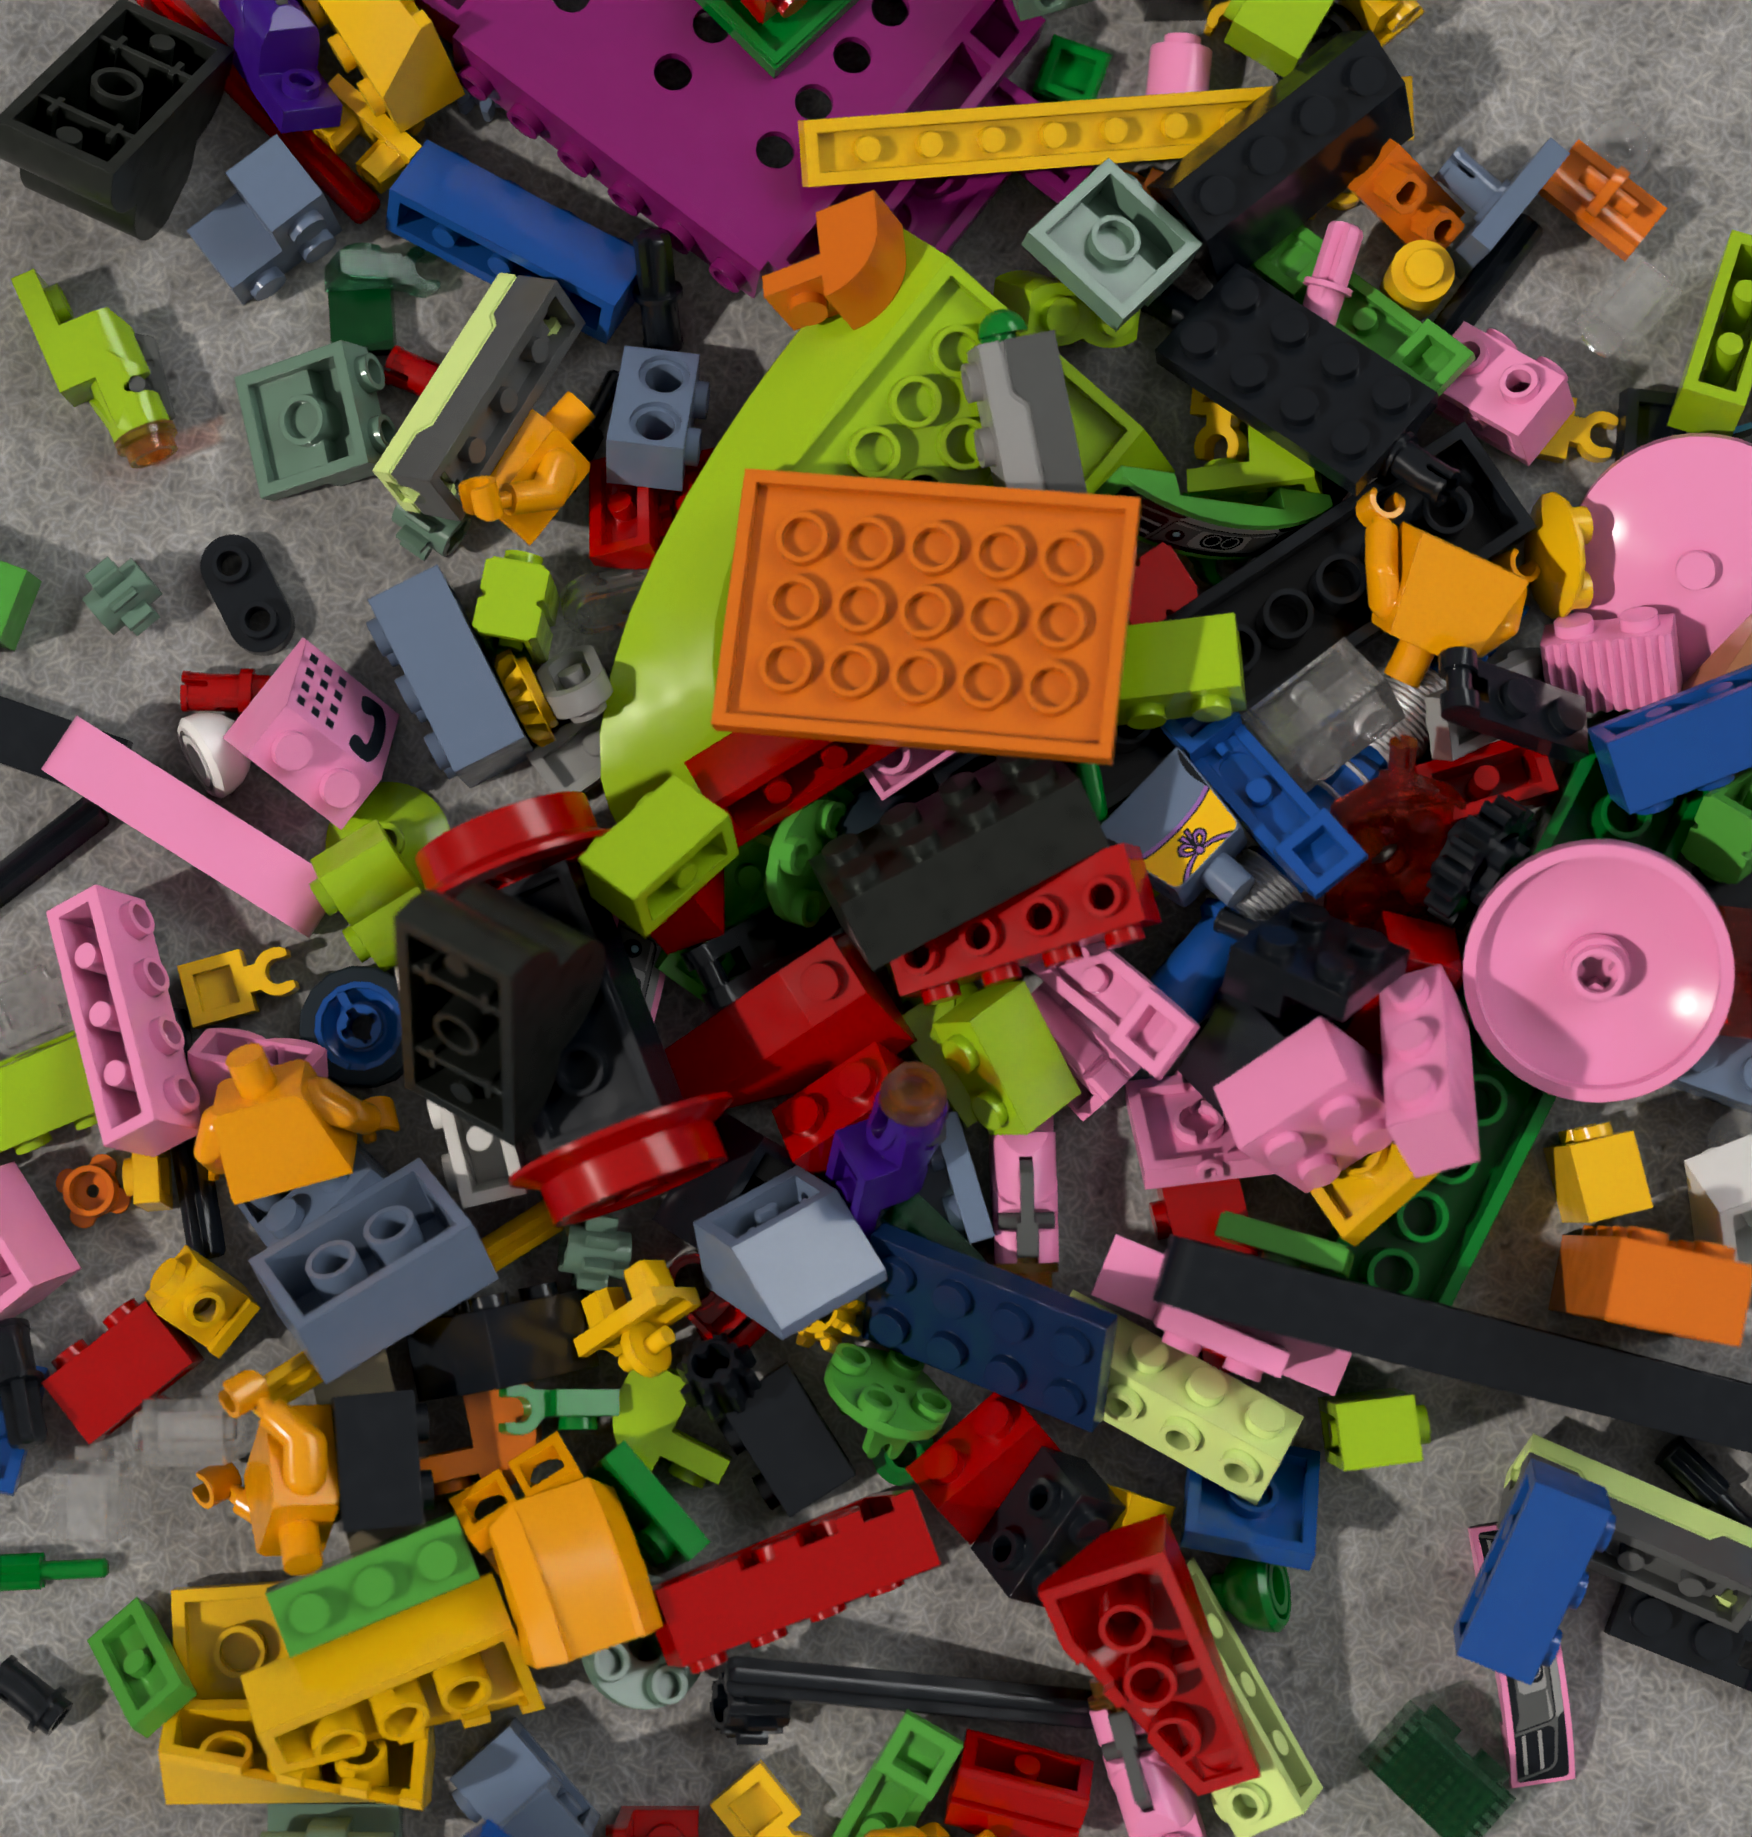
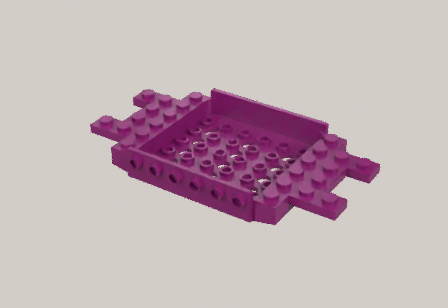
(692, 150)

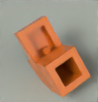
(853, 274)
(490, 1448)

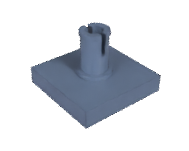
(1494, 201)

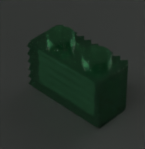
(1436, 1775)

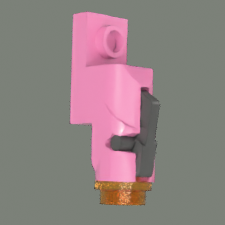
(1025, 1203)
(1146, 1786)

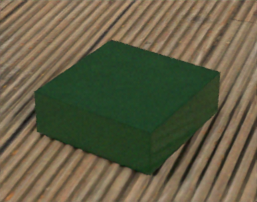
(364, 319)

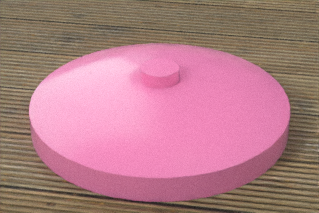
(1676, 538)
(1598, 970)

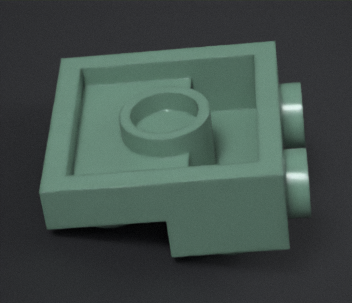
(1112, 244)
(315, 419)

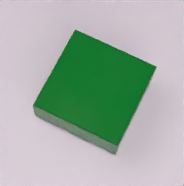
(1071, 71)

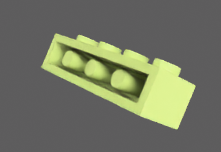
(1195, 1411)
(1286, 1778)

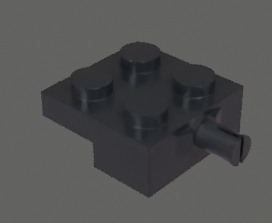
(1308, 960)

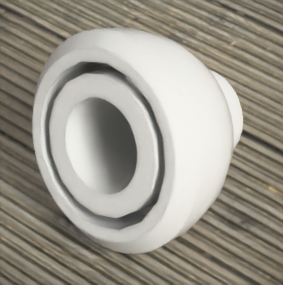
(211, 758)

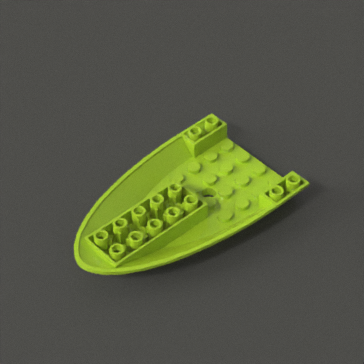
(830, 404)

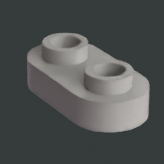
(575, 684)

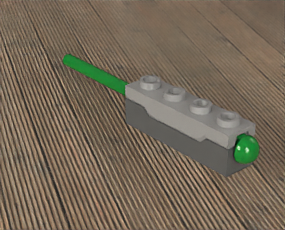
(1026, 432)

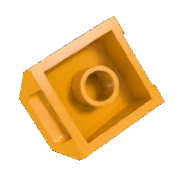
(572, 1573)

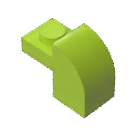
(648, 1422)

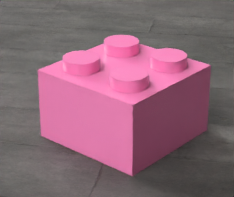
(1308, 1106)

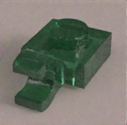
(366, 267)

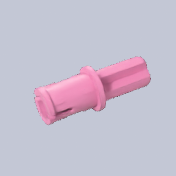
(1333, 270)

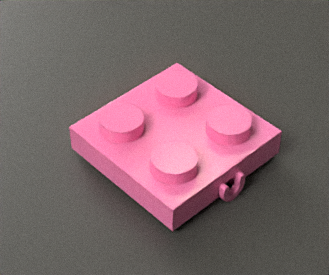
(1182, 1136)

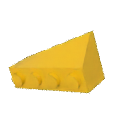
(395, 53)
(393, 1680)
(216, 1758)

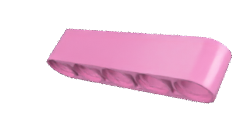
(187, 824)

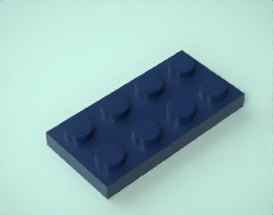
(991, 1327)

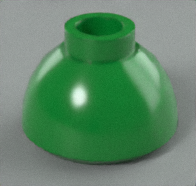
(1254, 1594)

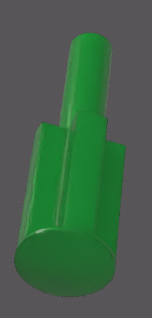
(31, 1570)

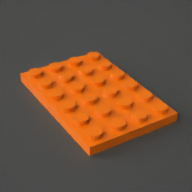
(928, 615)

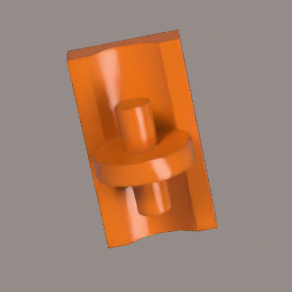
(1408, 198)
(1602, 200)

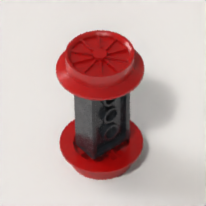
(615, 1111)

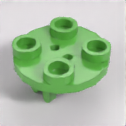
(789, 876)
(886, 1396)

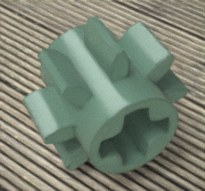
(424, 532)
(122, 596)
(594, 1252)

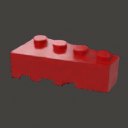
(792, 1577)

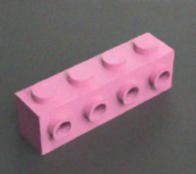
(125, 1021)

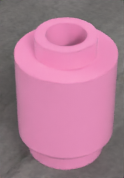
(1179, 65)

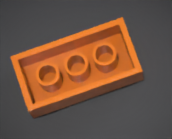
(1653, 1283)

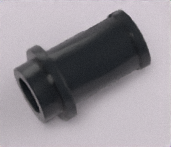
(32, 1697)

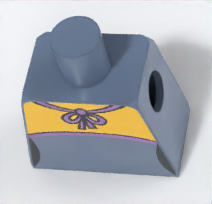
(1183, 834)

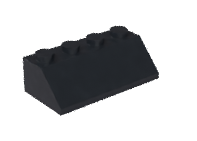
(1287, 153)

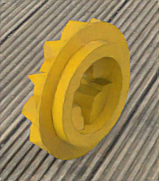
(526, 697)

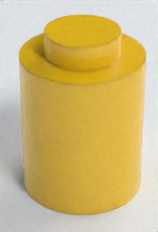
(1419, 277)

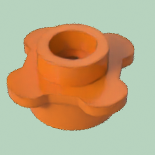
(75, 1185)

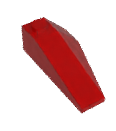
(791, 1028)
(1143, 1634)

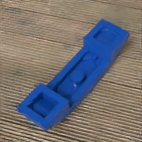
(1268, 802)

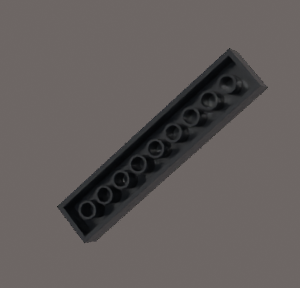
(1315, 593)

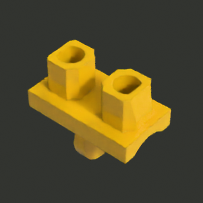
(389, 149)
(640, 1328)

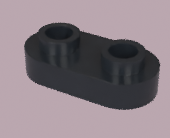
(246, 593)

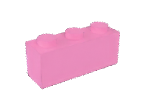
(1428, 1072)

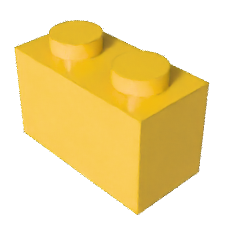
(1597, 1174)

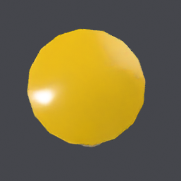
(1560, 553)

